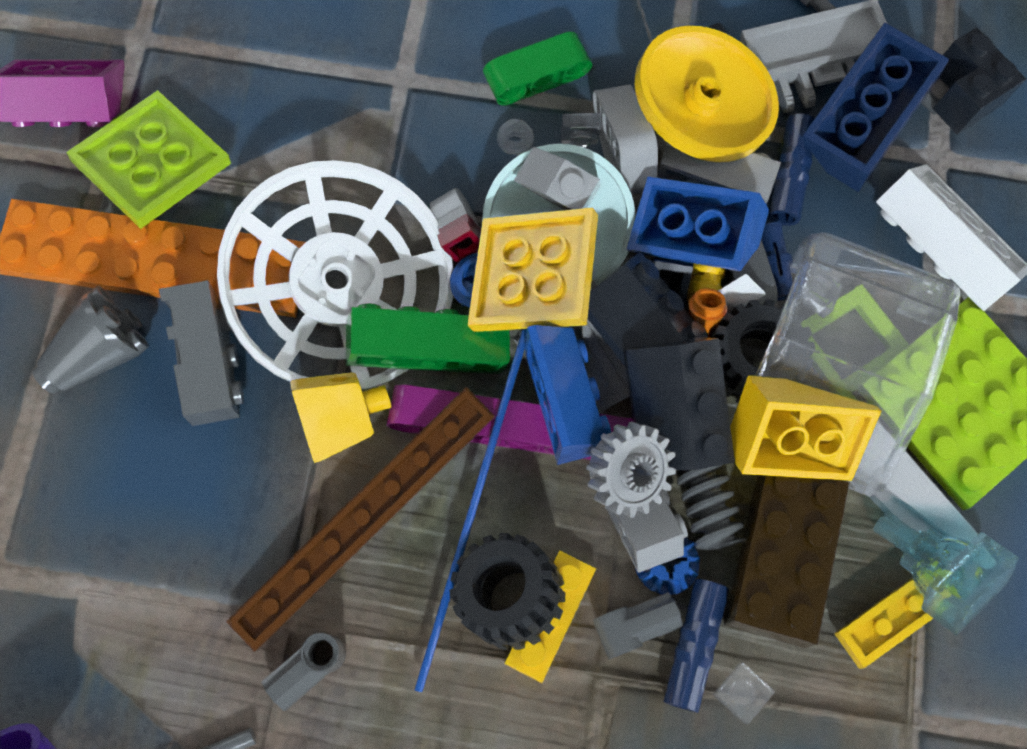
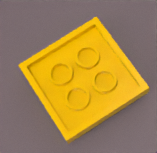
(534, 270)

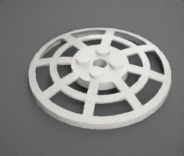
(327, 253)

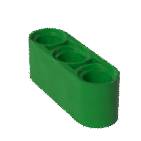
(537, 68)

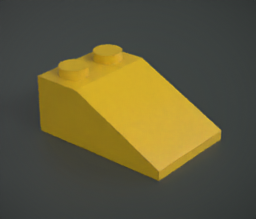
(799, 430)

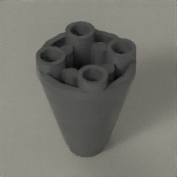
(89, 343)

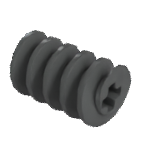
(710, 508)

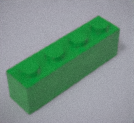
(422, 341)

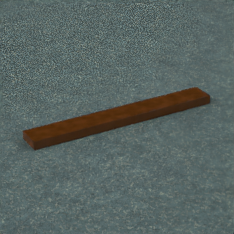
(360, 519)

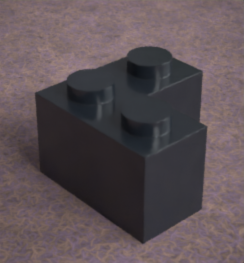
(977, 79)

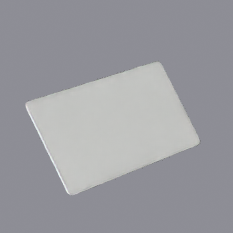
(740, 292)

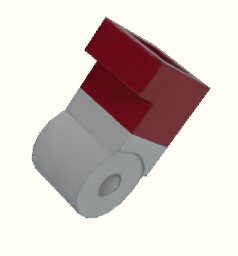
(455, 224)

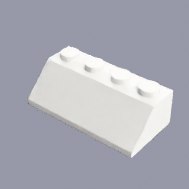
(952, 236)

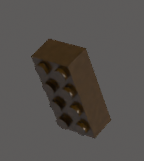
(787, 558)

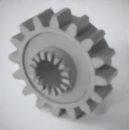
(630, 469)

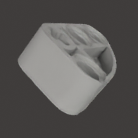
(626, 135)

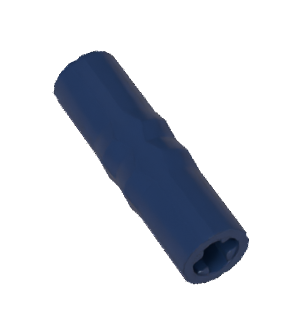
(793, 172)
(696, 645)

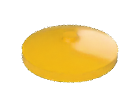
(706, 93)

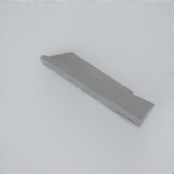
(921, 503)

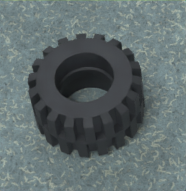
(742, 323)
(482, 573)

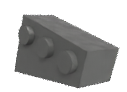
(203, 354)

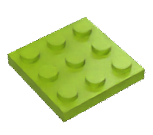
(149, 158)

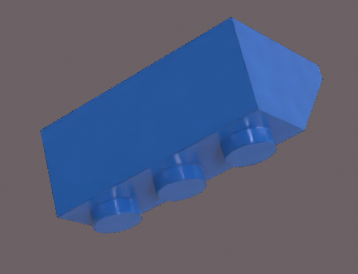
(698, 223)
(565, 391)

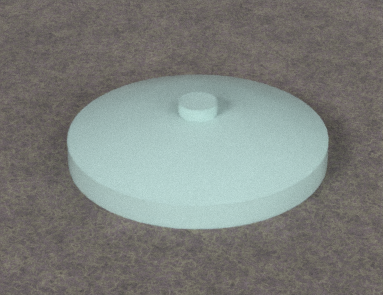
(611, 202)

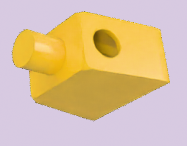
(336, 411)

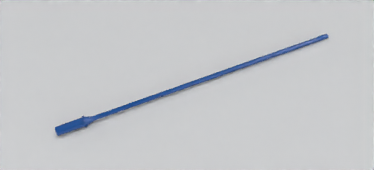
(471, 512)

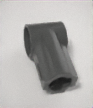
(629, 628)
(302, 671)

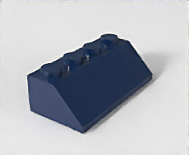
(873, 105)

